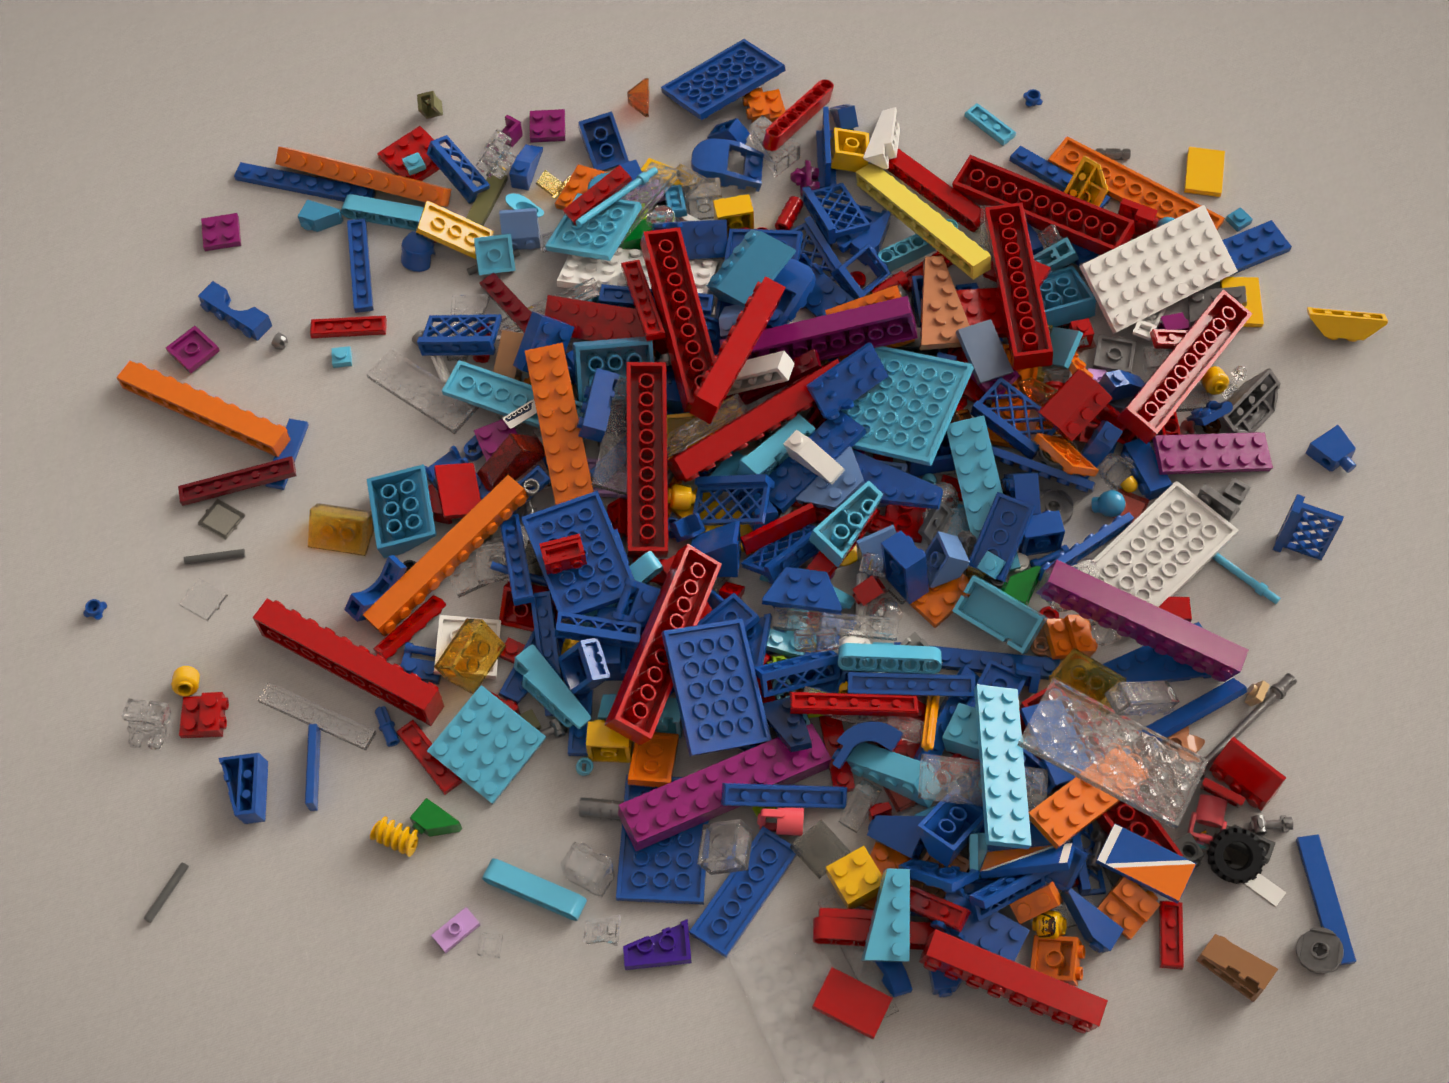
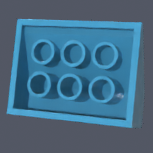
(750, 262)
(1066, 297)
(607, 355)
(401, 510)

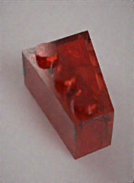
(511, 458)

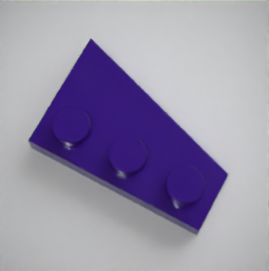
(659, 950)

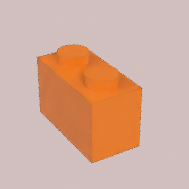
(1036, 902)

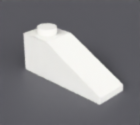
(812, 457)

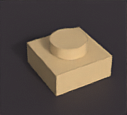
(1256, 693)

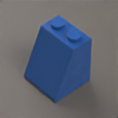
(723, 546)

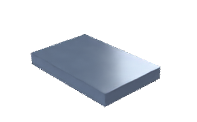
(984, 351)

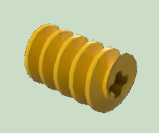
(395, 836)

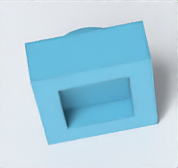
(414, 163)
(341, 357)
(991, 564)

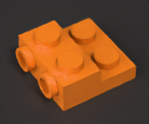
(763, 103)
(1069, 633)
(1129, 906)
(1059, 958)

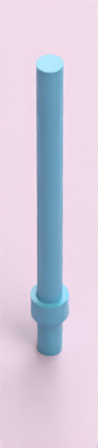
(641, 179)
(1260, 588)

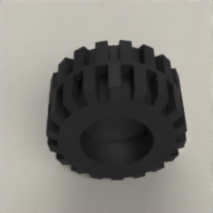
(1255, 860)

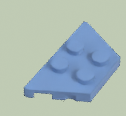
(830, 496)

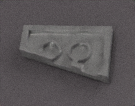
(1200, 300)

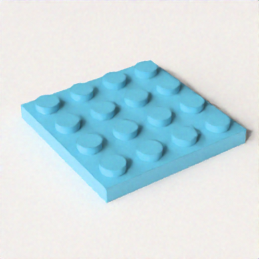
(598, 236)
(486, 744)

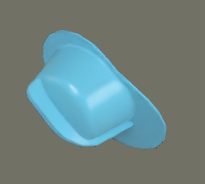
(518, 201)

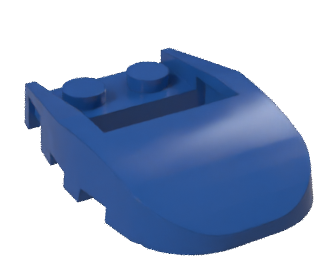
(711, 161)
(799, 280)

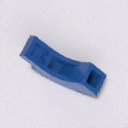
(362, 601)
(862, 732)

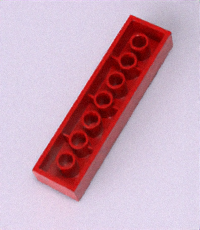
(736, 349)
(1013, 981)

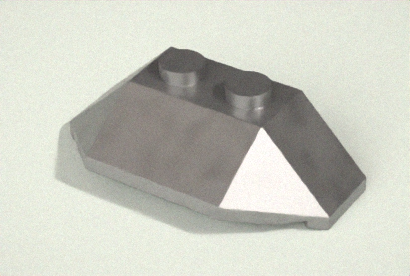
(1253, 403)

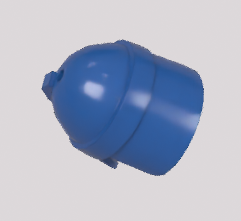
(417, 252)

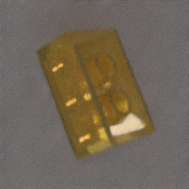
(340, 529)
(470, 655)
(1087, 676)

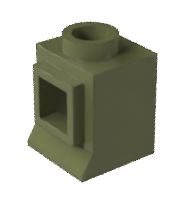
(428, 107)

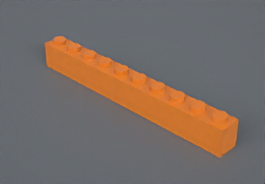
(363, 176)
(204, 408)
(446, 556)

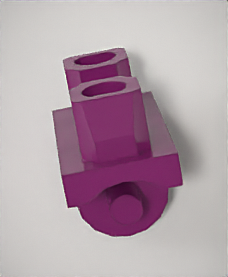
(805, 175)

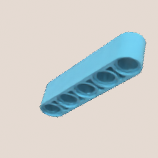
(382, 211)
(907, 250)
(643, 571)
(889, 658)
(534, 889)

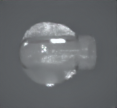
(661, 214)

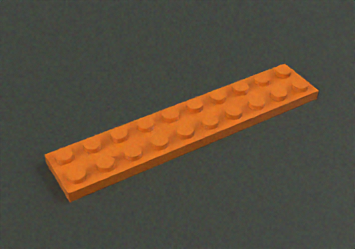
(1127, 183)
(558, 422)

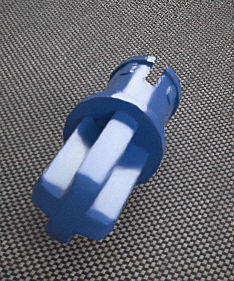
(387, 726)

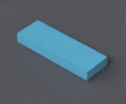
(990, 124)

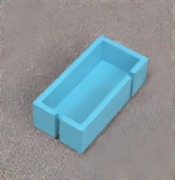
(999, 614)

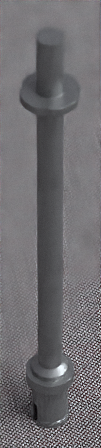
(1278, 691)

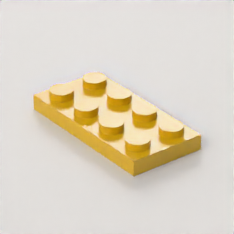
(450, 229)

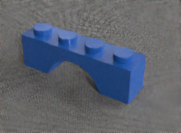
(251, 322)

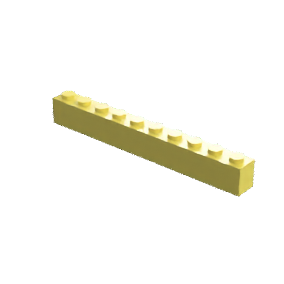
(924, 220)

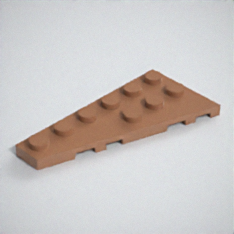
(940, 307)

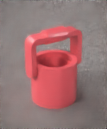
(1210, 813)
(788, 820)

